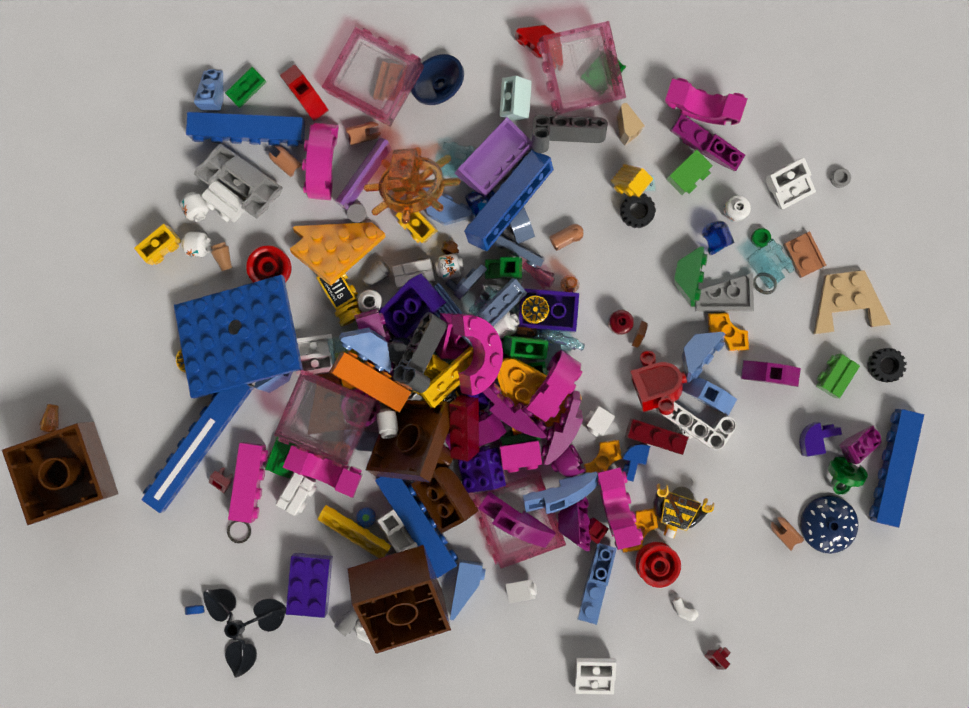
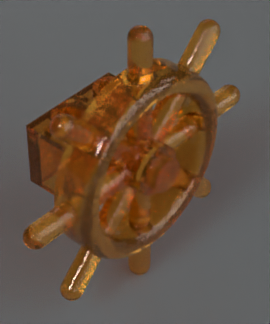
(404, 178)

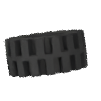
(638, 222)
(898, 362)

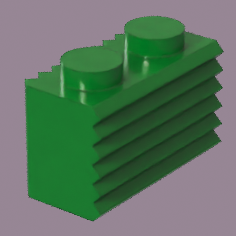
(525, 347)

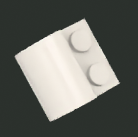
(791, 183)
(315, 354)
(595, 675)

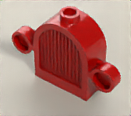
(657, 384)

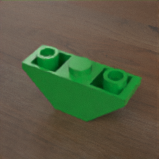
(690, 274)

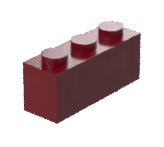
(464, 427)
(656, 436)

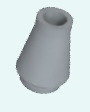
(376, 273)
(346, 622)

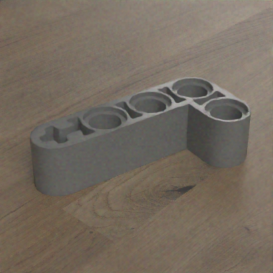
(566, 129)
(419, 352)

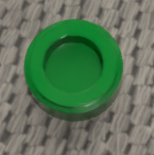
(760, 237)

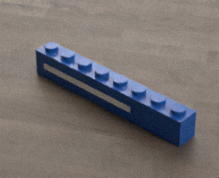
(194, 447)

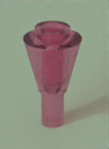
(542, 276)

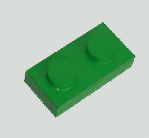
(245, 87)

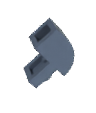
(521, 227)

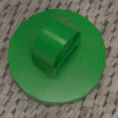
(847, 474)

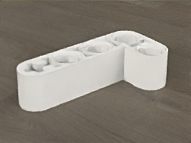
(708, 432)

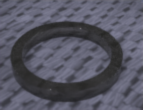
(769, 276)
(235, 541)

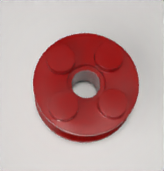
(268, 254)
(666, 573)

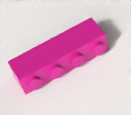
(247, 482)

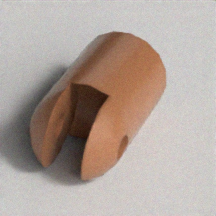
(361, 133)
(285, 161)
(566, 236)
(786, 533)

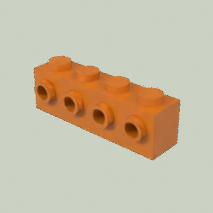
(370, 381)

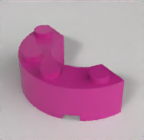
(703, 106)
(319, 160)
(486, 355)
(558, 383)
(342, 479)
(617, 509)

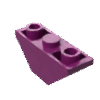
(770, 373)
(860, 445)
(574, 524)

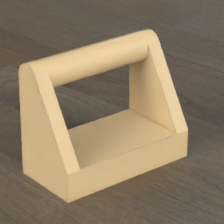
(628, 124)

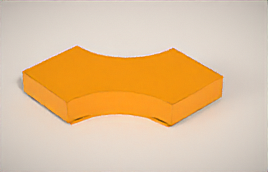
(734, 337)
(608, 453)
(646, 521)

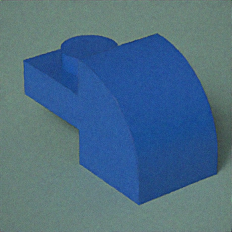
(634, 454)

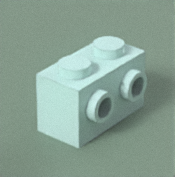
(515, 98)

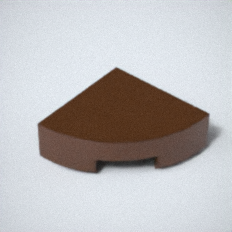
(523, 331)
(640, 334)

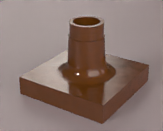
(418, 443)

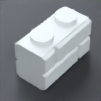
(223, 200)
(409, 270)
(295, 494)

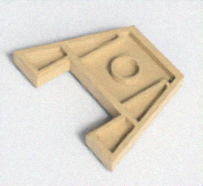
(847, 293)

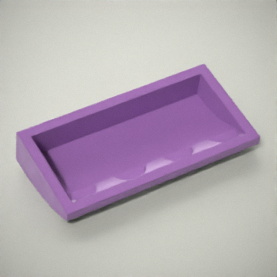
(494, 157)
(363, 174)

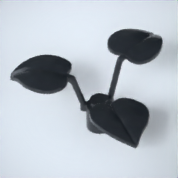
(268, 613)

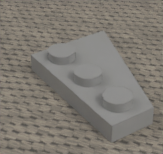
(728, 296)

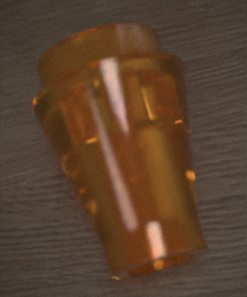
(566, 287)
(50, 419)

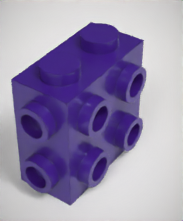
(482, 471)

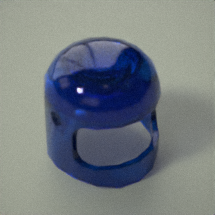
(475, 200)
(717, 236)

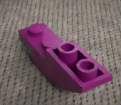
(707, 144)
(516, 417)
(564, 432)
(516, 524)

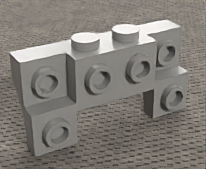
(240, 176)

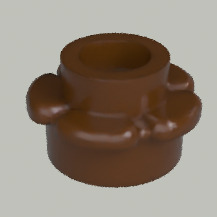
(450, 247)

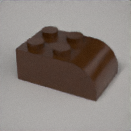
(445, 499)

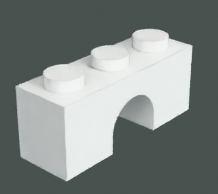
(395, 532)

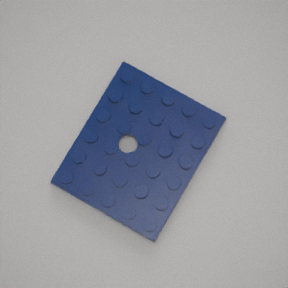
(260, 349)

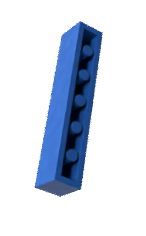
(245, 128)
(508, 200)
(896, 467)
(418, 524)

